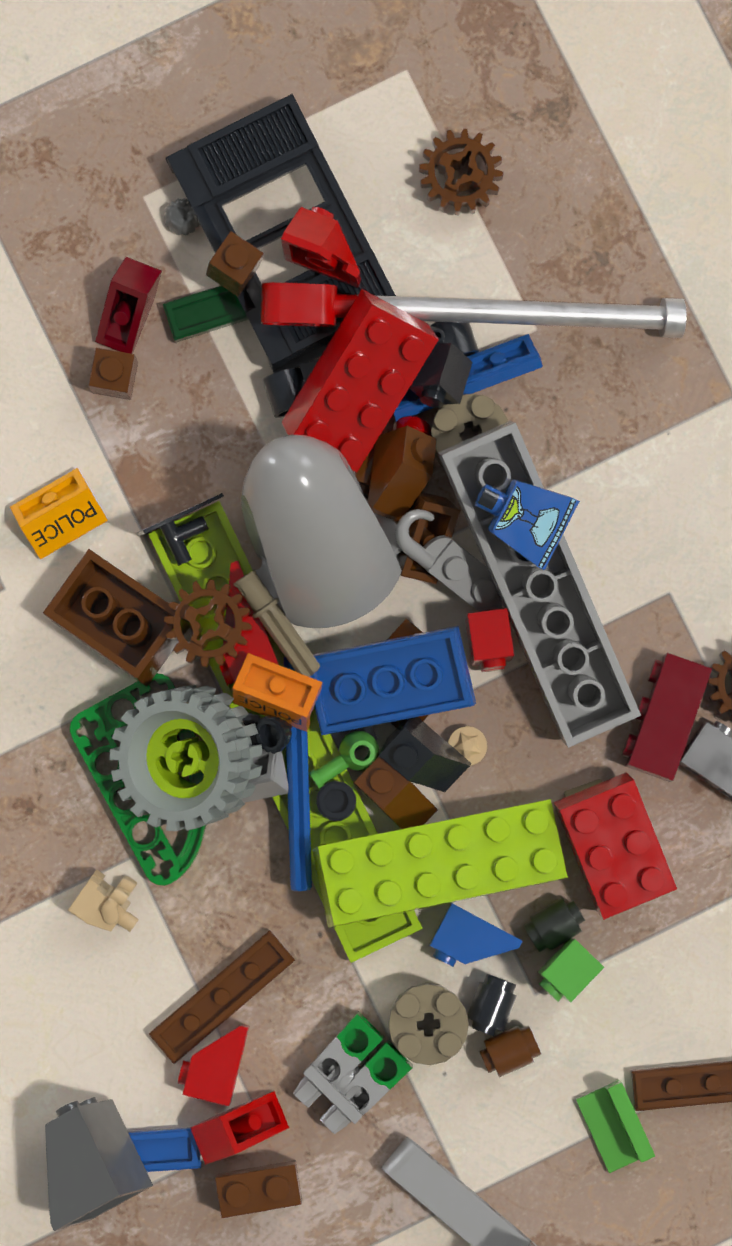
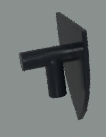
(176, 535)

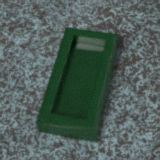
(203, 313)

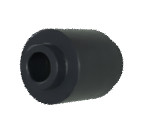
(492, 1004)

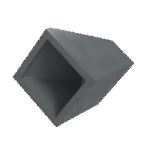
(90, 1163)

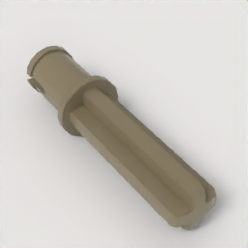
(277, 624)

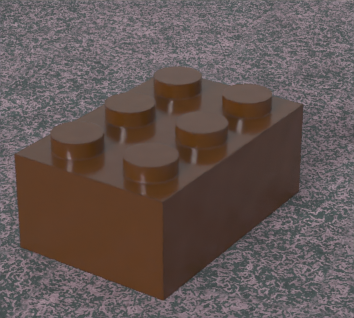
(115, 617)

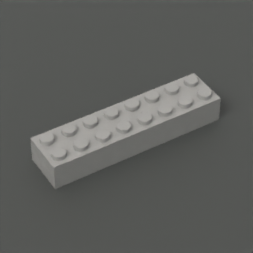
(546, 606)

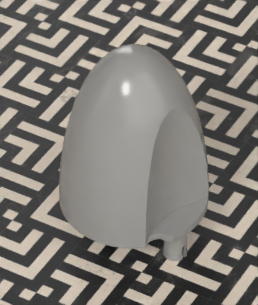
(317, 534)

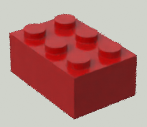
(615, 845)

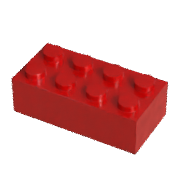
(361, 377)

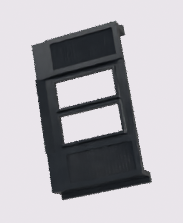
(245, 159)

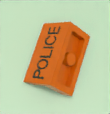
(276, 691)

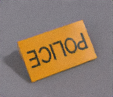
(58, 513)

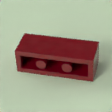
(666, 716)

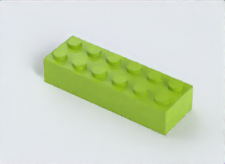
(439, 863)

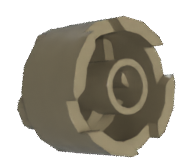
(473, 412)
(444, 1040)

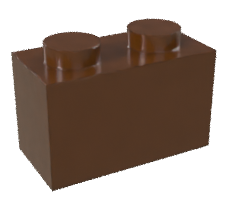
(258, 1189)

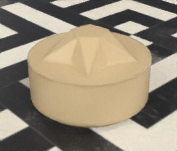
(469, 743)

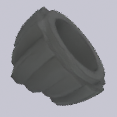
(181, 217)

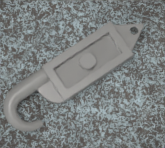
(449, 564)

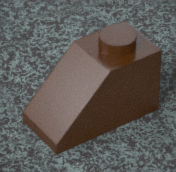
(400, 471)
(423, 531)
(395, 795)

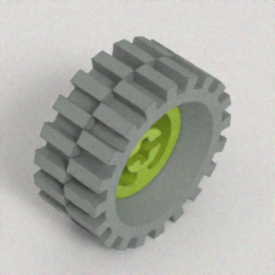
(153, 757)

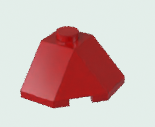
(319, 245)

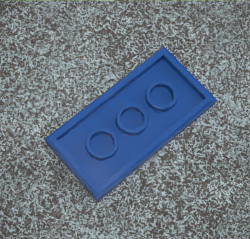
(392, 680)

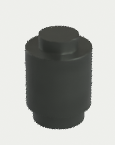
(554, 924)

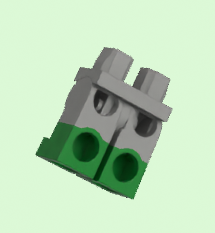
(343, 1082)

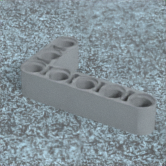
(450, 1198)

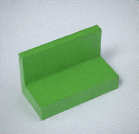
(615, 1126)

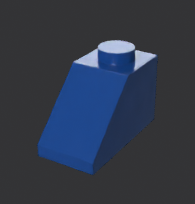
(469, 938)

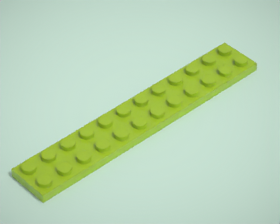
(211, 560)

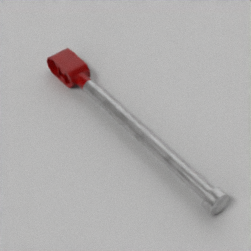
(320, 306)

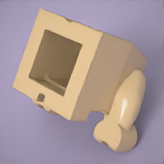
(104, 904)

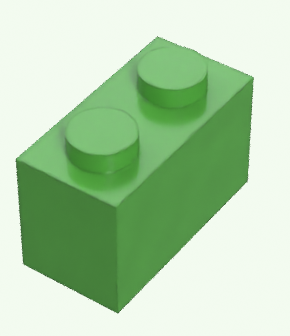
(569, 971)

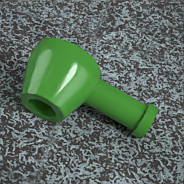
(346, 757)

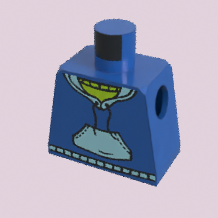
(528, 518)

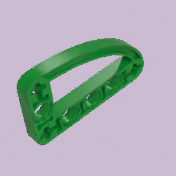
(127, 819)

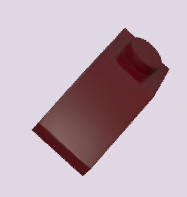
(128, 305)

